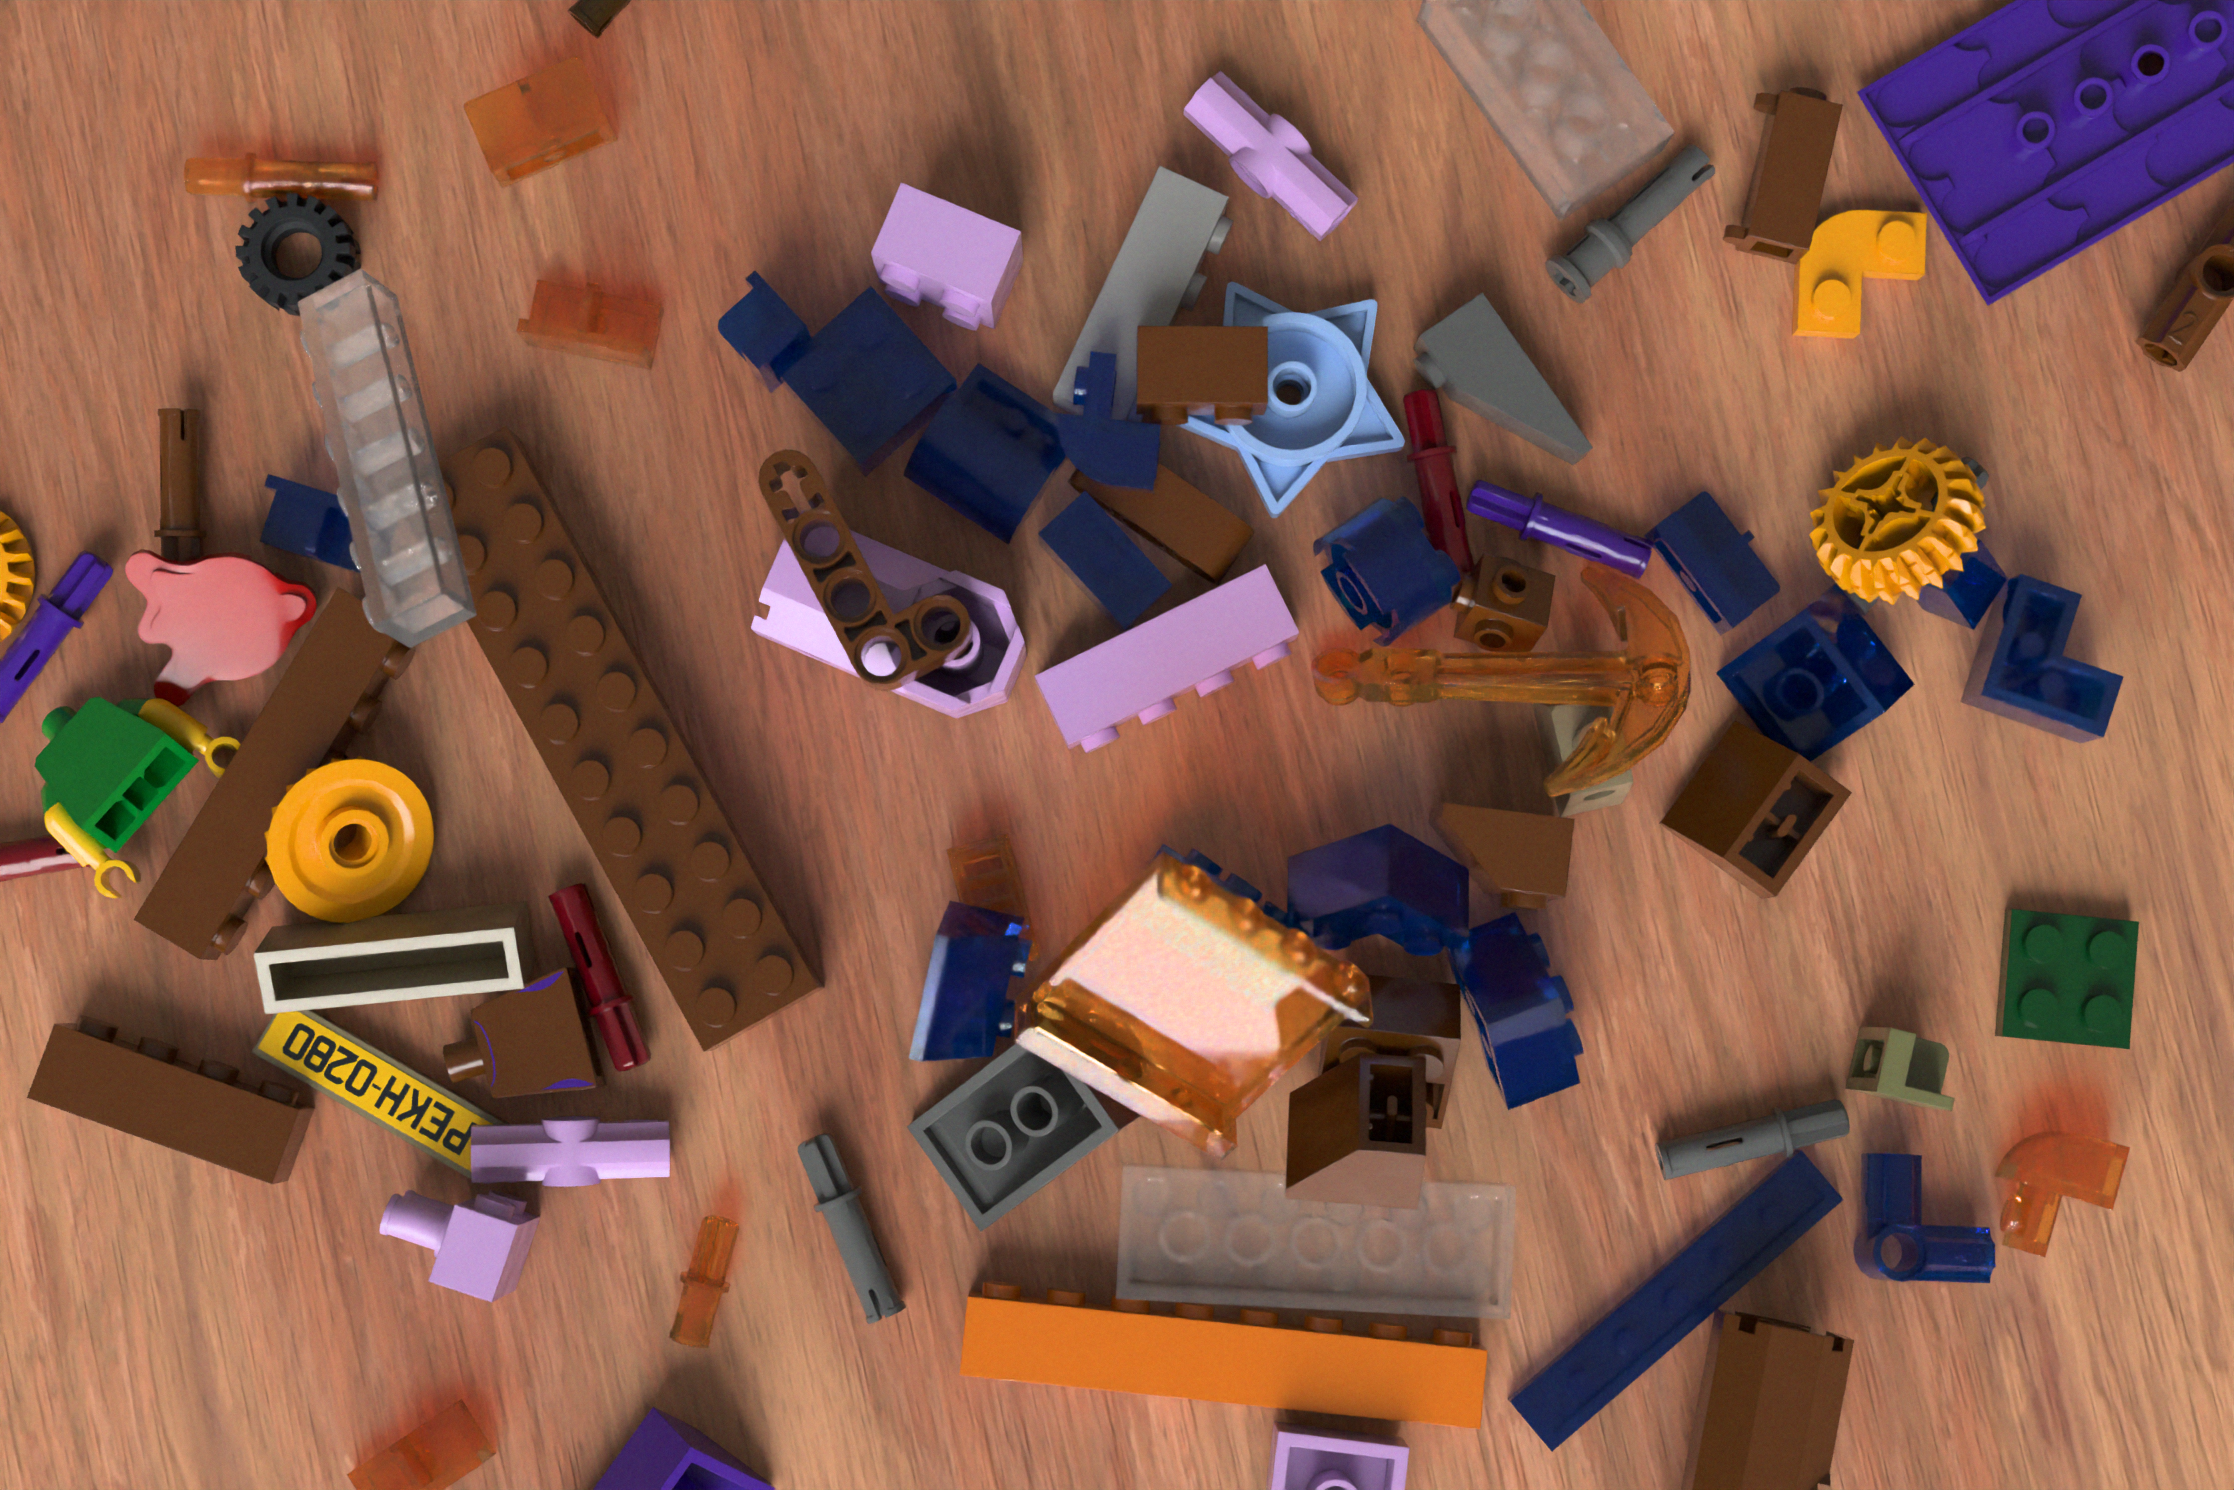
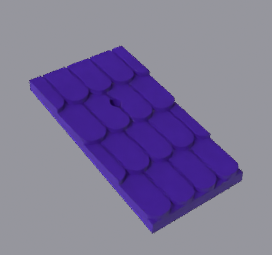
(2048, 134)

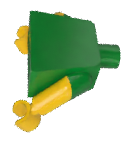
(112, 772)

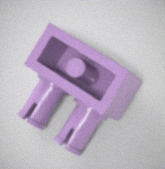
(475, 1242)

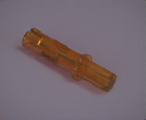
(270, 178)

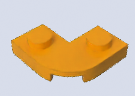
(1841, 254)

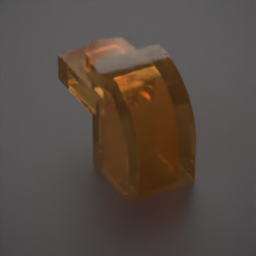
(2051, 1168)

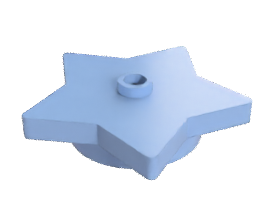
(1338, 411)

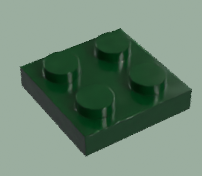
(2067, 978)

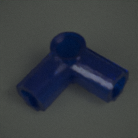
(1929, 1252)

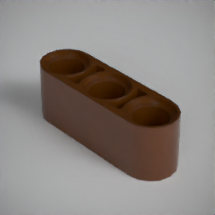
(1176, 521)

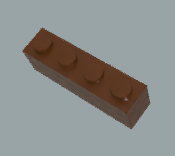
(172, 1101)

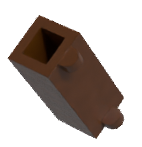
(1787, 174)

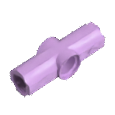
(1270, 155)
(570, 1151)

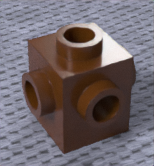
(1502, 605)

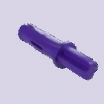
(1561, 528)
(50, 626)

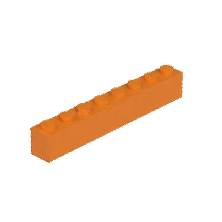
(1224, 1358)

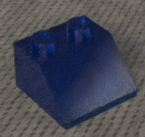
(1816, 676)
(969, 984)

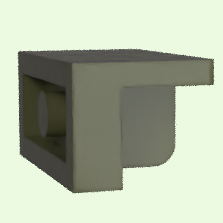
(1899, 1068)

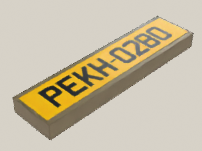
(375, 1085)

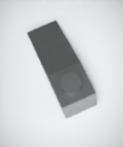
(1490, 374)

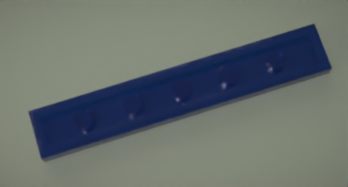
(1675, 1299)

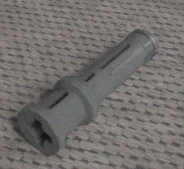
(1611, 240)

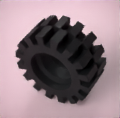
(276, 224)

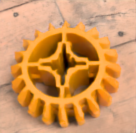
(1902, 537)

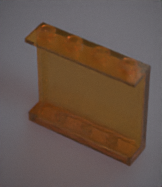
(1186, 1003)

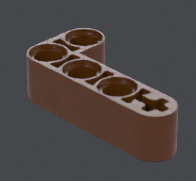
(849, 567)

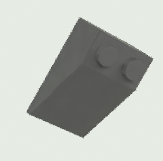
(1014, 1131)

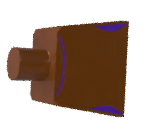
(531, 1040)

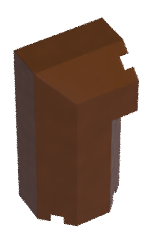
(1767, 1405)

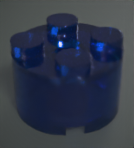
(1386, 569)

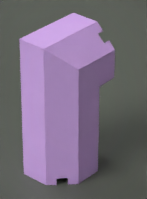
(961, 687)

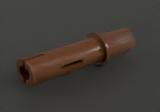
(179, 484)

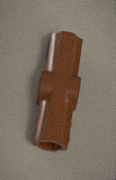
(2191, 305)

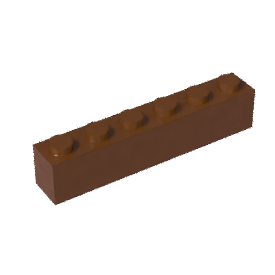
(305, 724)

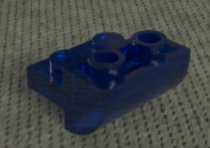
(989, 453)

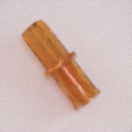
(704, 1282)

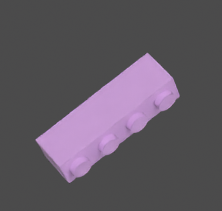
(1167, 658)

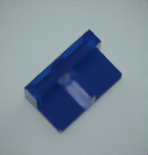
(763, 330)
(308, 524)
(1103, 562)
(1713, 562)

